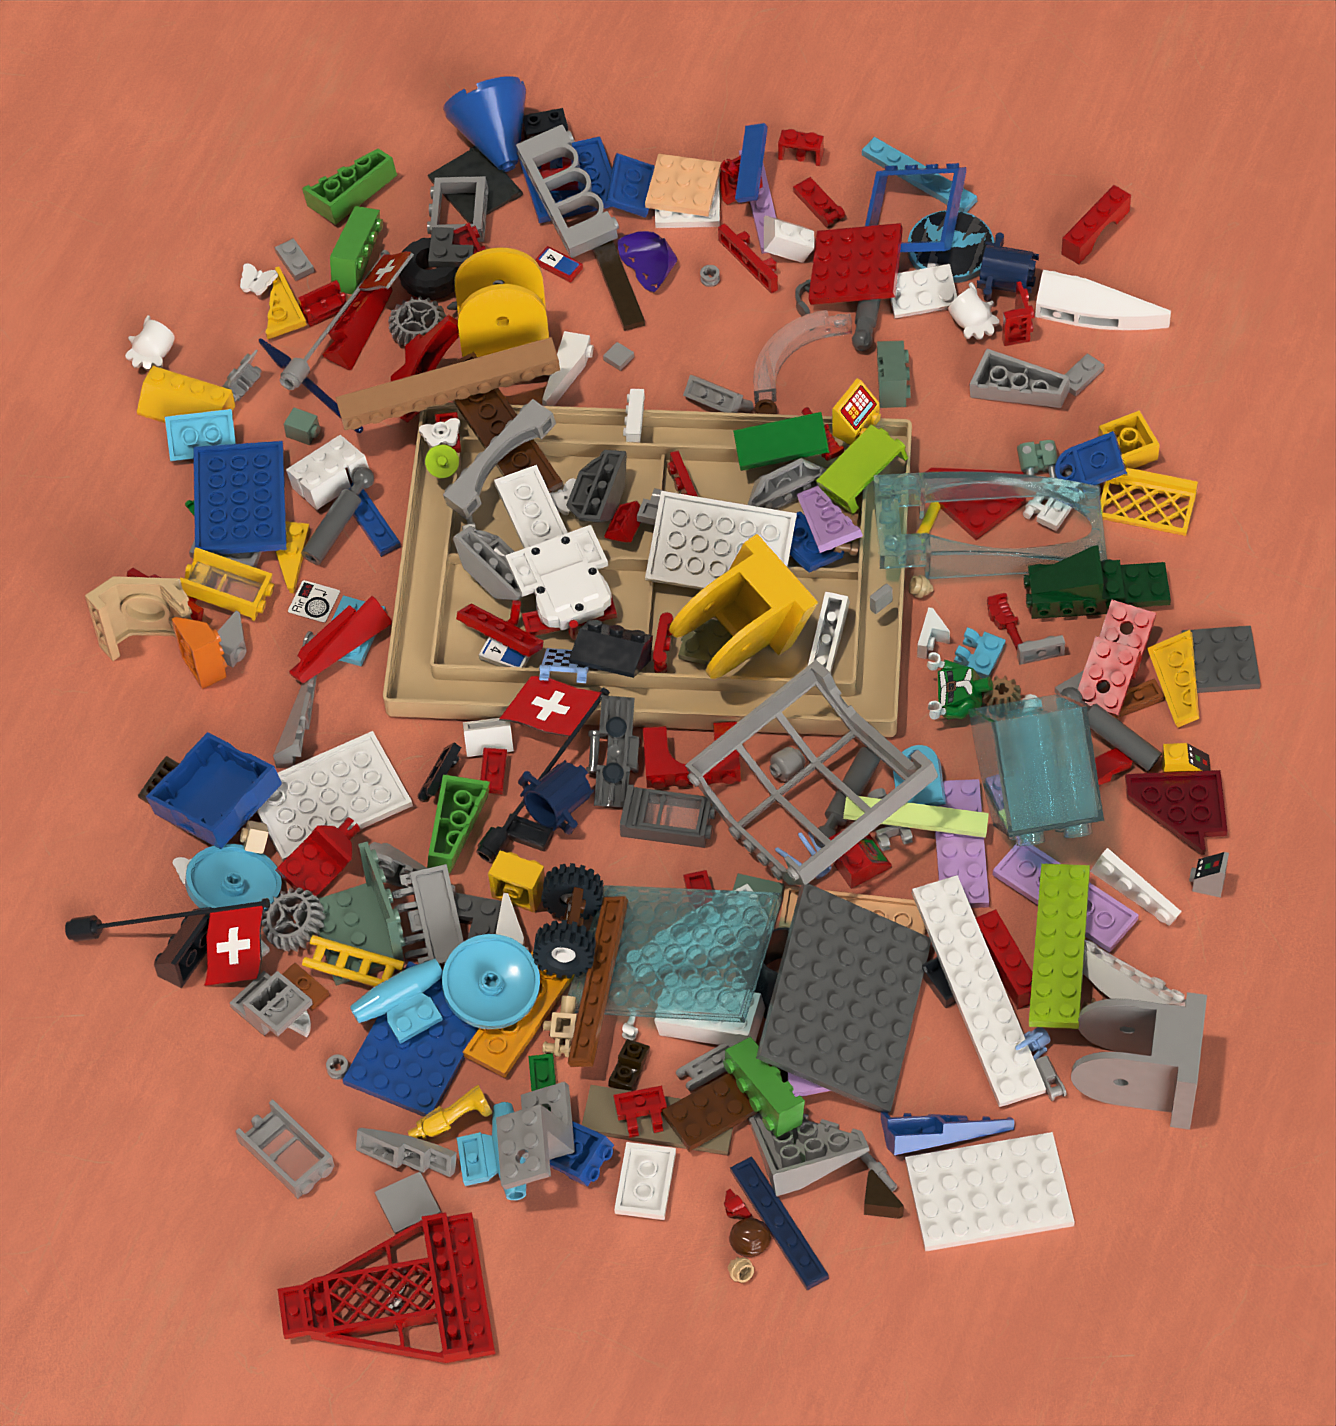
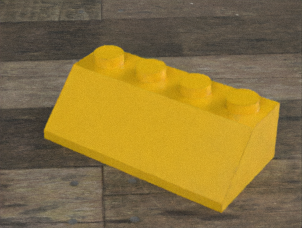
(175, 394)

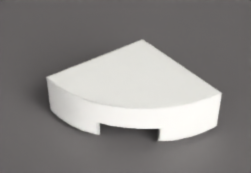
(302, 1024)

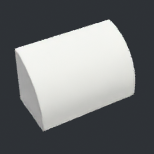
(487, 734)

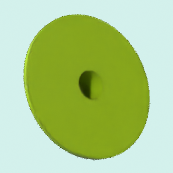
(442, 461)

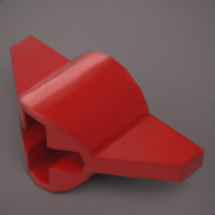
(735, 1205)

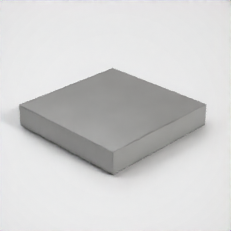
(406, 1202)

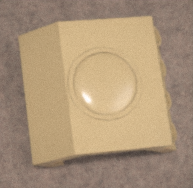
(135, 607)

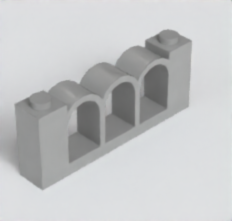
(584, 235)

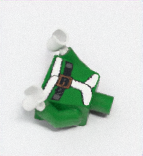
(958, 689)

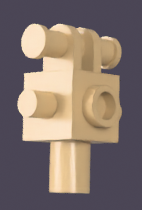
(561, 1028)

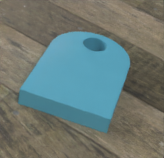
(934, 792)

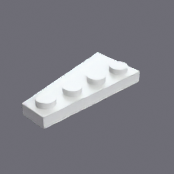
(1133, 886)

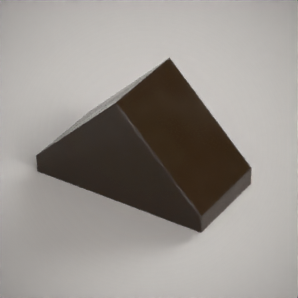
(880, 1199)

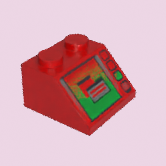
(861, 861)

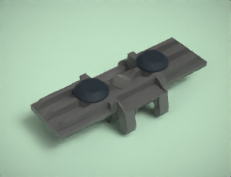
(622, 751)

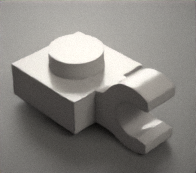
(648, 508)

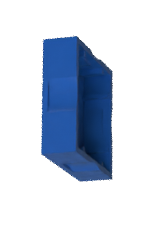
(214, 790)

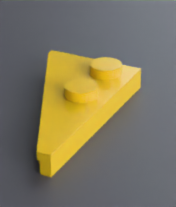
(284, 310)
(291, 559)

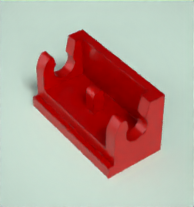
(322, 303)

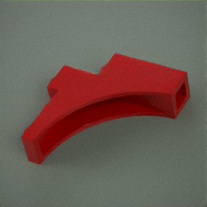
(426, 352)

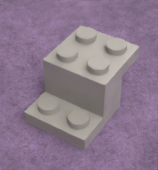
(271, 1003)

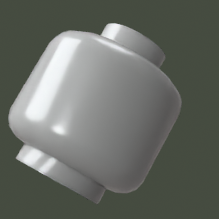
(786, 763)

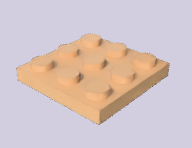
(683, 185)

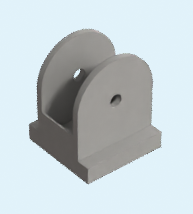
(1153, 1055)

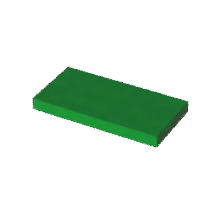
(781, 441)

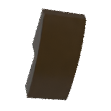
(629, 1065)

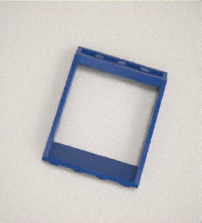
(952, 207)

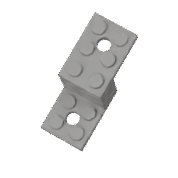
(535, 1135)

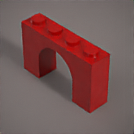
(665, 771)

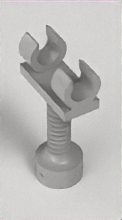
(884, 834)

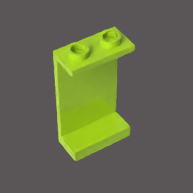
(858, 465)

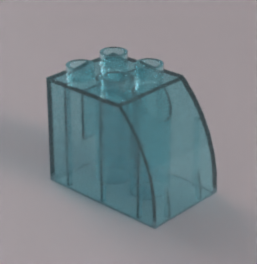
(1037, 767)

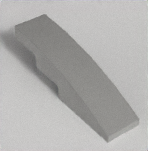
(402, 1149)

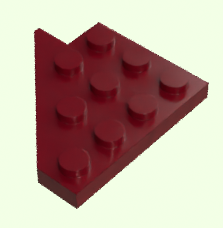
(1182, 802)

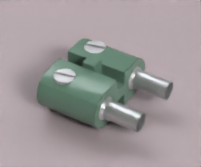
(1038, 457)

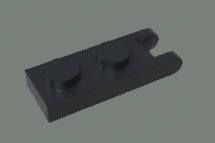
(446, 760)

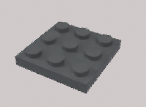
(1225, 659)

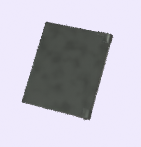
(475, 164)

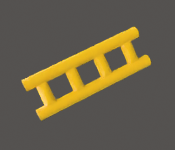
(346, 951)

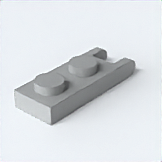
(704, 1067)

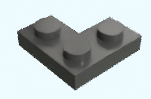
(442, 250)
(479, 911)

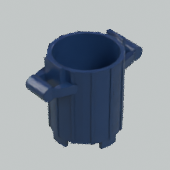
(1005, 267)
(556, 795)

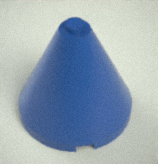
(491, 118)

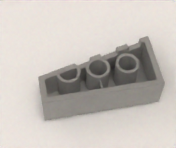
(1017, 381)

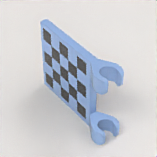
(559, 661)

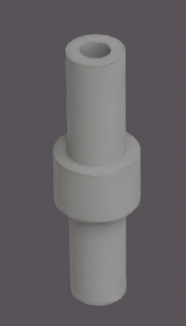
(879, 1169)

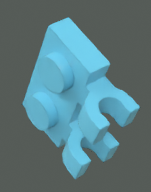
(986, 653)

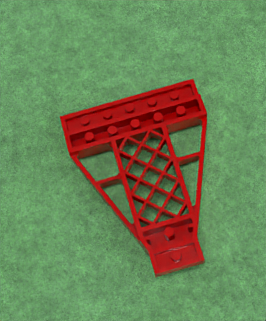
(456, 1284)

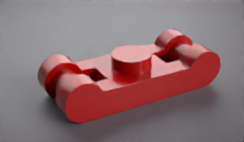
(662, 643)

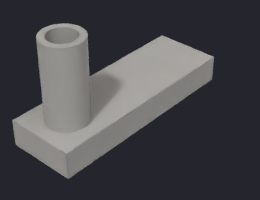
(716, 396)

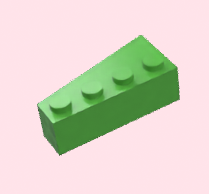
(351, 186)
(354, 248)
(455, 817)
(765, 1088)

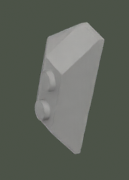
(784, 484)
(484, 559)

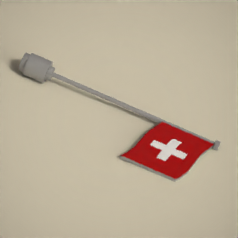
(380, 276)

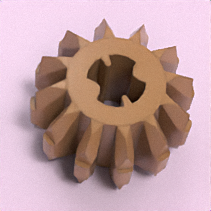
(1003, 692)

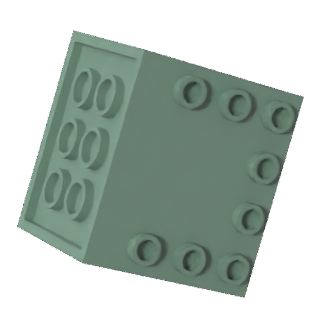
(363, 918)

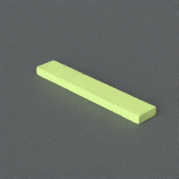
(927, 817)

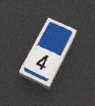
(502, 655)

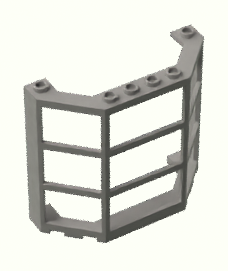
(916, 774)

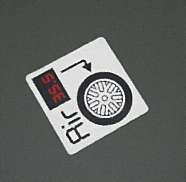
(313, 601)

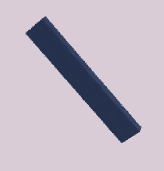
(779, 1222)

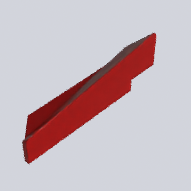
(355, 327)
(339, 638)

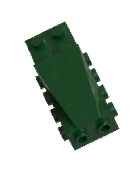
(1087, 585)

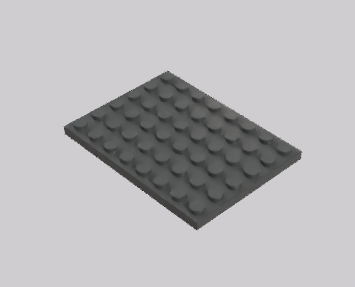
(844, 998)

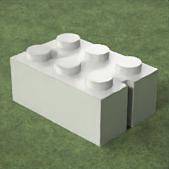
(323, 473)

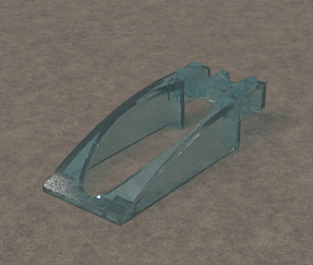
(956, 559)

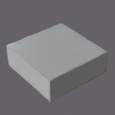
(618, 356)
(881, 598)

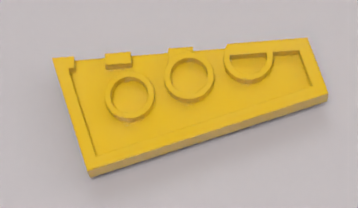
(1177, 675)

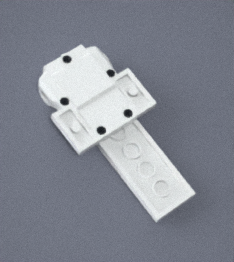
(553, 563)

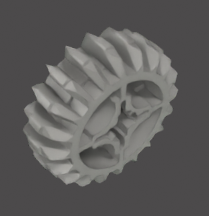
(414, 318)
(279, 925)

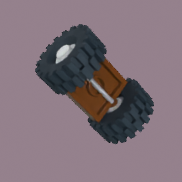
(567, 946)

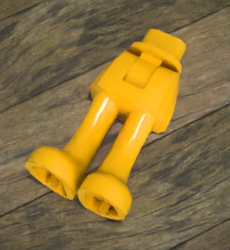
(440, 1119)

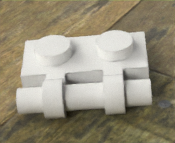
(1050, 514)

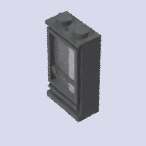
(666, 817)

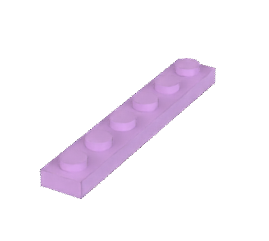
(762, 207)

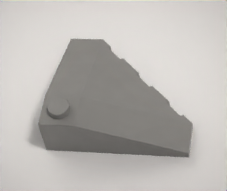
(805, 1152)

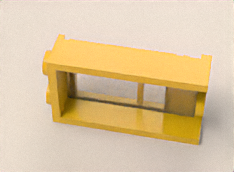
(227, 583)

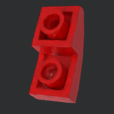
(1111, 763)

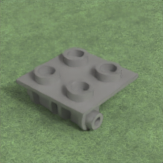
(244, 377)

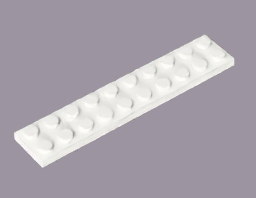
(978, 991)

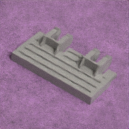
(434, 916)

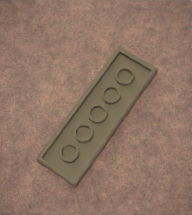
(602, 1117)

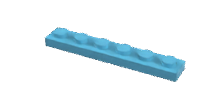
(932, 184)

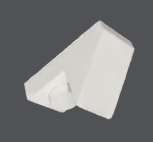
(932, 631)

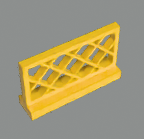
(1156, 484)

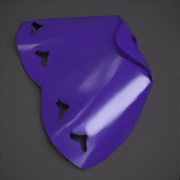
(651, 255)

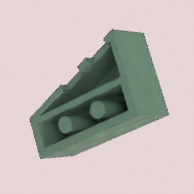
(892, 374)

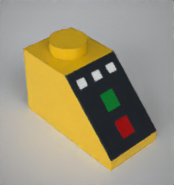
(1183, 758)

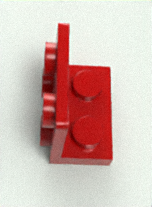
(1018, 322)

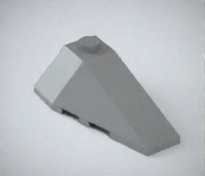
(396, 863)

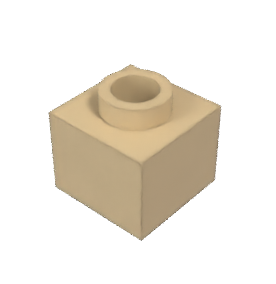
(254, 836)

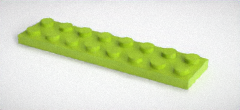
(1059, 946)

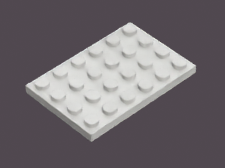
(701, 537)
(328, 788)
(989, 1191)

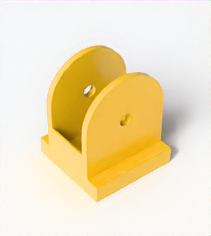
(500, 314)
(756, 604)

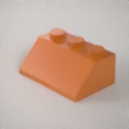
(200, 650)

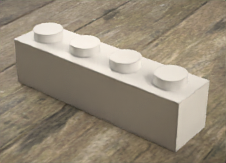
(635, 415)

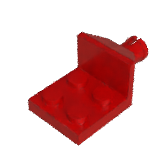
(319, 857)

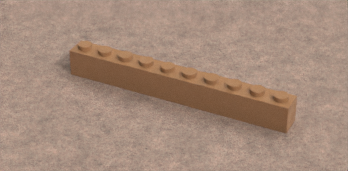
(448, 384)

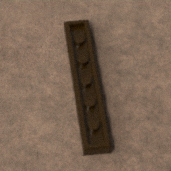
(618, 286)

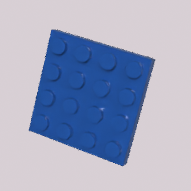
(593, 161)

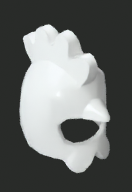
(973, 314)
(150, 345)

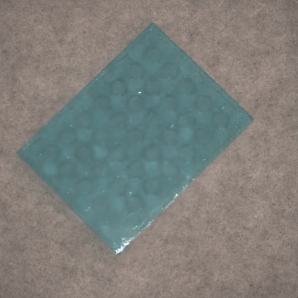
(687, 952)

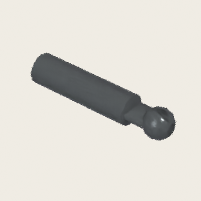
(865, 321)
(337, 517)
(1117, 733)
(857, 780)

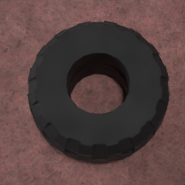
(422, 282)

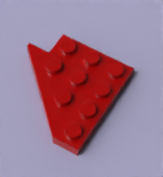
(979, 515)

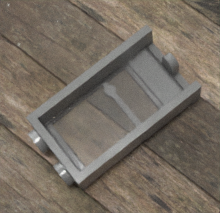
(287, 1150)

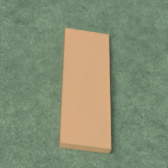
(895, 909)

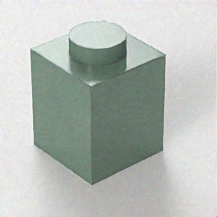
(302, 426)

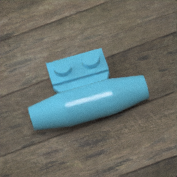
(403, 1001)
(481, 1156)

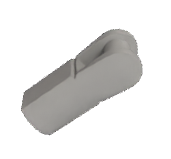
(1049, 1077)

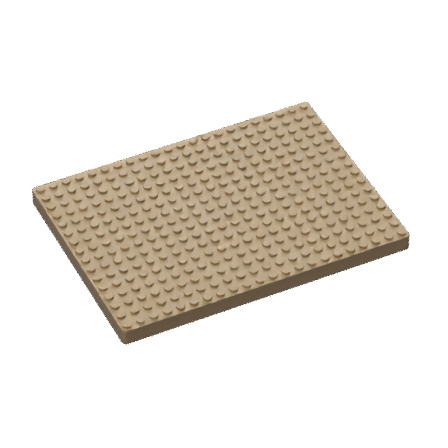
(436, 658)

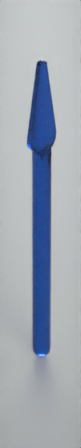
(283, 360)

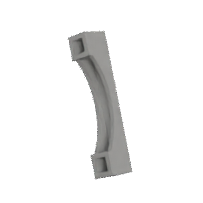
(530, 423)

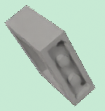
(453, 185)

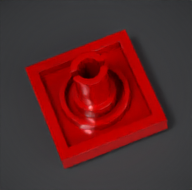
(729, 179)

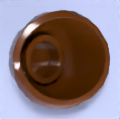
(749, 1237)

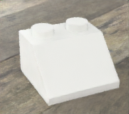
(787, 239)

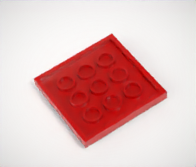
(855, 264)

